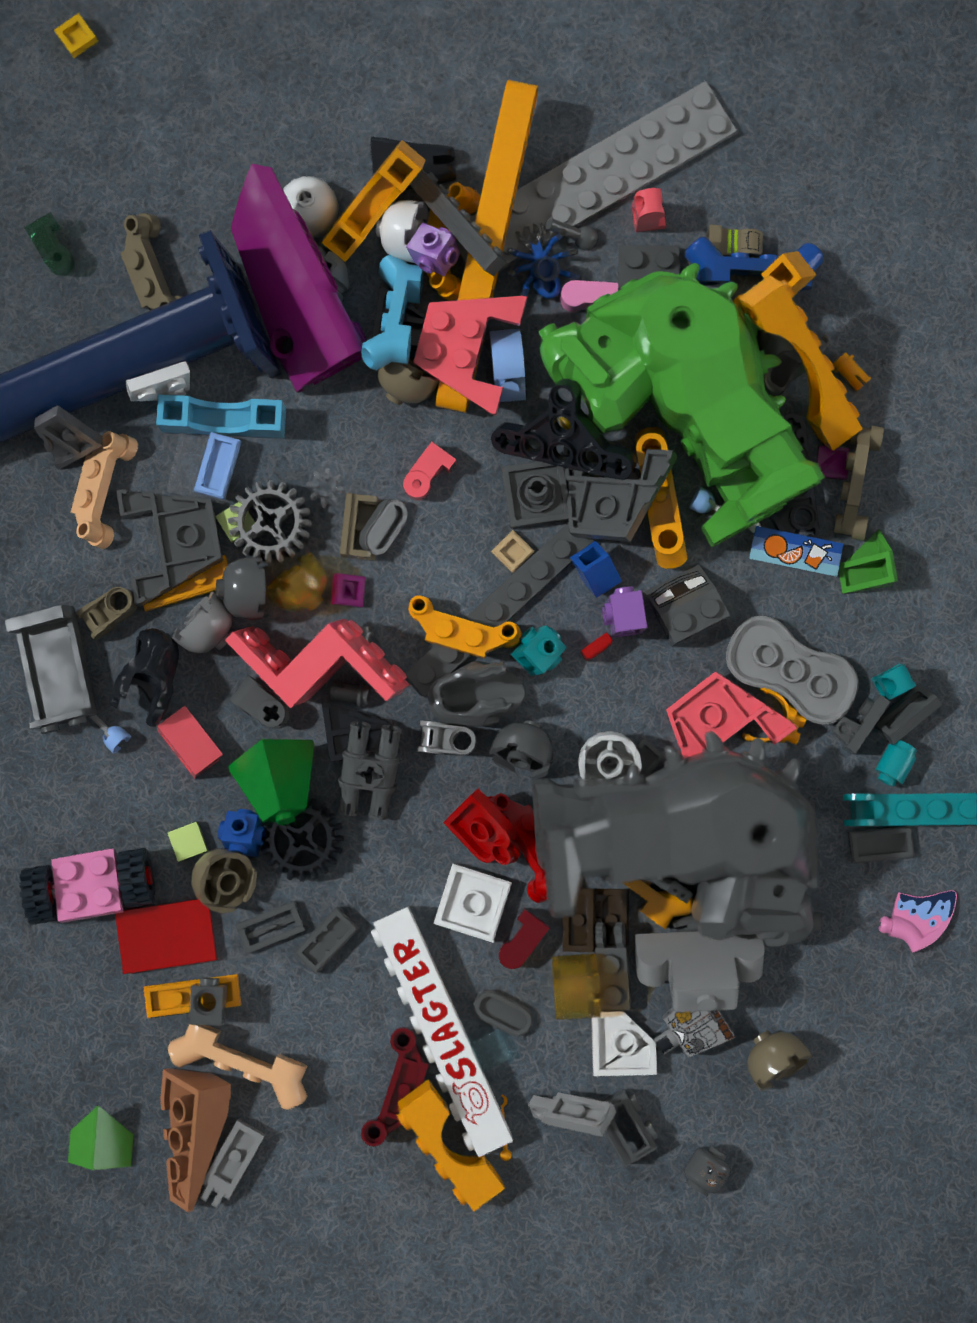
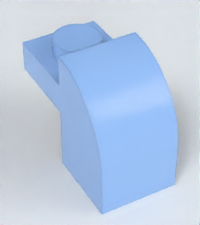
(508, 363)

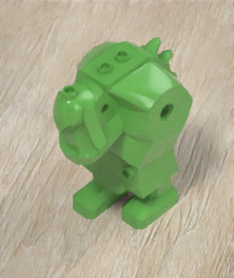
(705, 379)

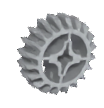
(281, 513)

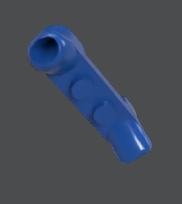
(716, 268)

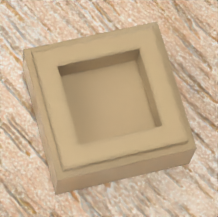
(512, 551)

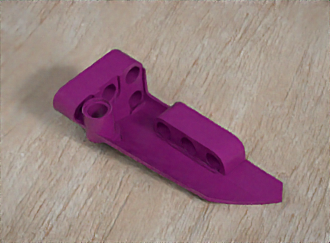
(292, 284)

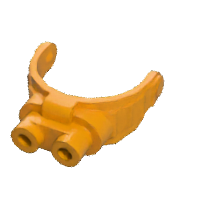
(790, 713)

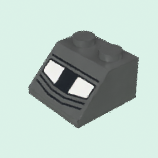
(686, 604)

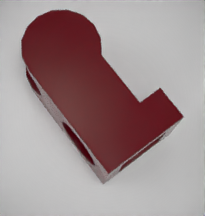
(517, 950)

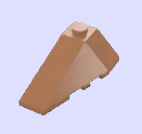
(197, 1115)

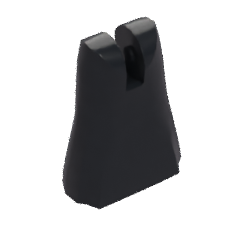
(432, 153)

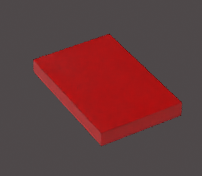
(165, 936)

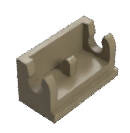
(356, 515)

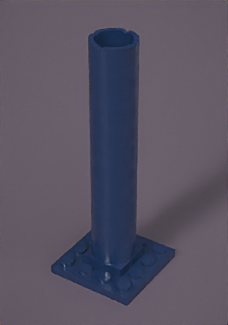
(154, 340)

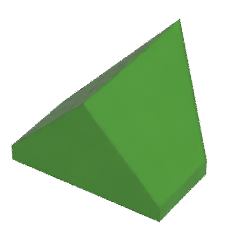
(869, 566)
(100, 1142)

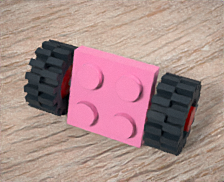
(87, 886)

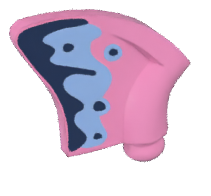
(919, 919)

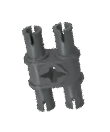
(358, 760)

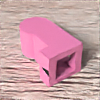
(581, 294)

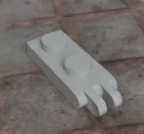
(232, 1161)

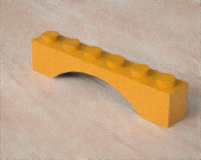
(828, 411)

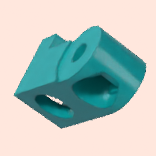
(893, 681)

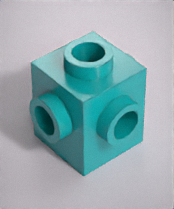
(539, 650)

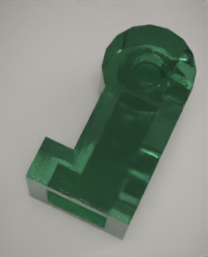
(52, 252)

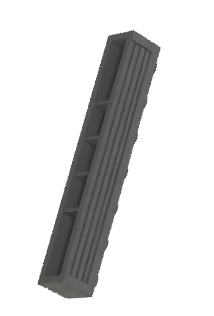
(458, 222)

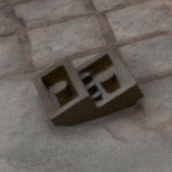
(592, 907)

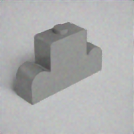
(699, 968)

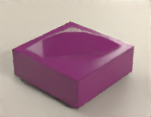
(833, 462)
(348, 590)

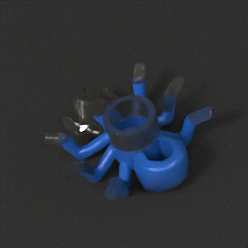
(543, 268)

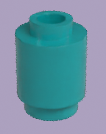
(896, 763)

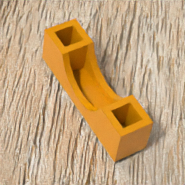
(373, 200)
(472, 1175)

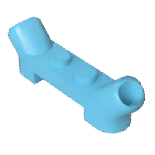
(395, 339)

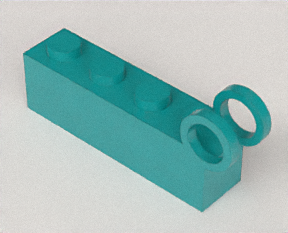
(912, 809)

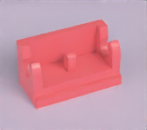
(189, 742)

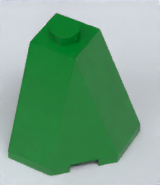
(276, 777)

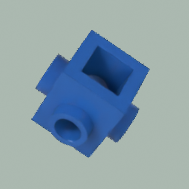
(242, 832)

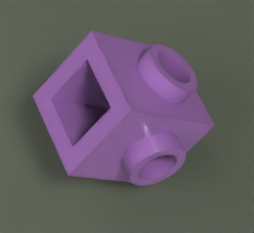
(433, 249)

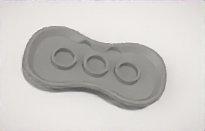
(771, 658)

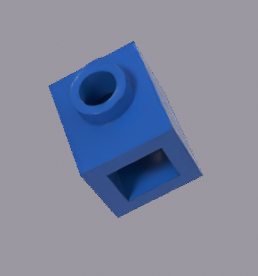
(596, 569)

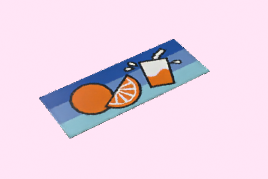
(796, 551)

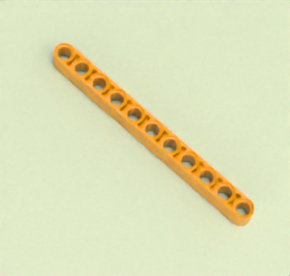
(496, 202)

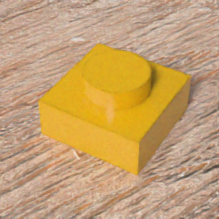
(76, 35)

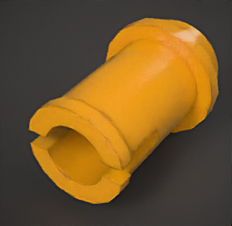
(849, 369)

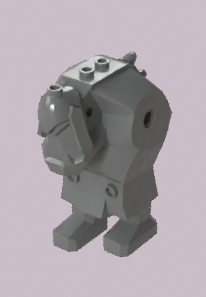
(698, 819)

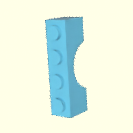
(197, 416)

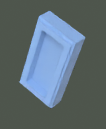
(217, 466)

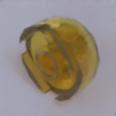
(299, 586)

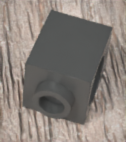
(198, 1013)

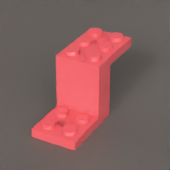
(318, 661)

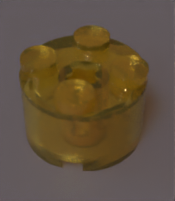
(576, 986)

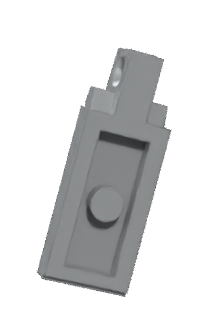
(573, 1113)

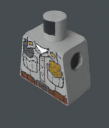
(693, 1031)

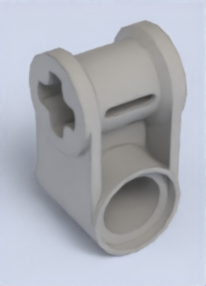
(443, 738)

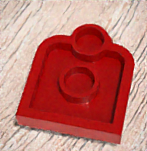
(484, 830)

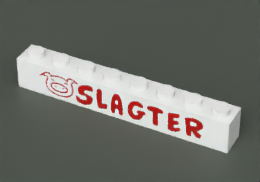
(443, 1032)

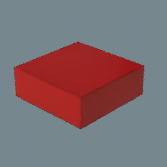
(596, 647)

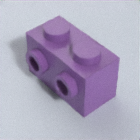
(625, 612)

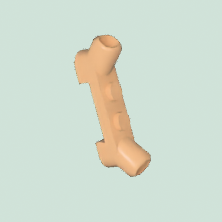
(284, 1074)

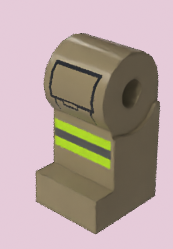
(736, 240)

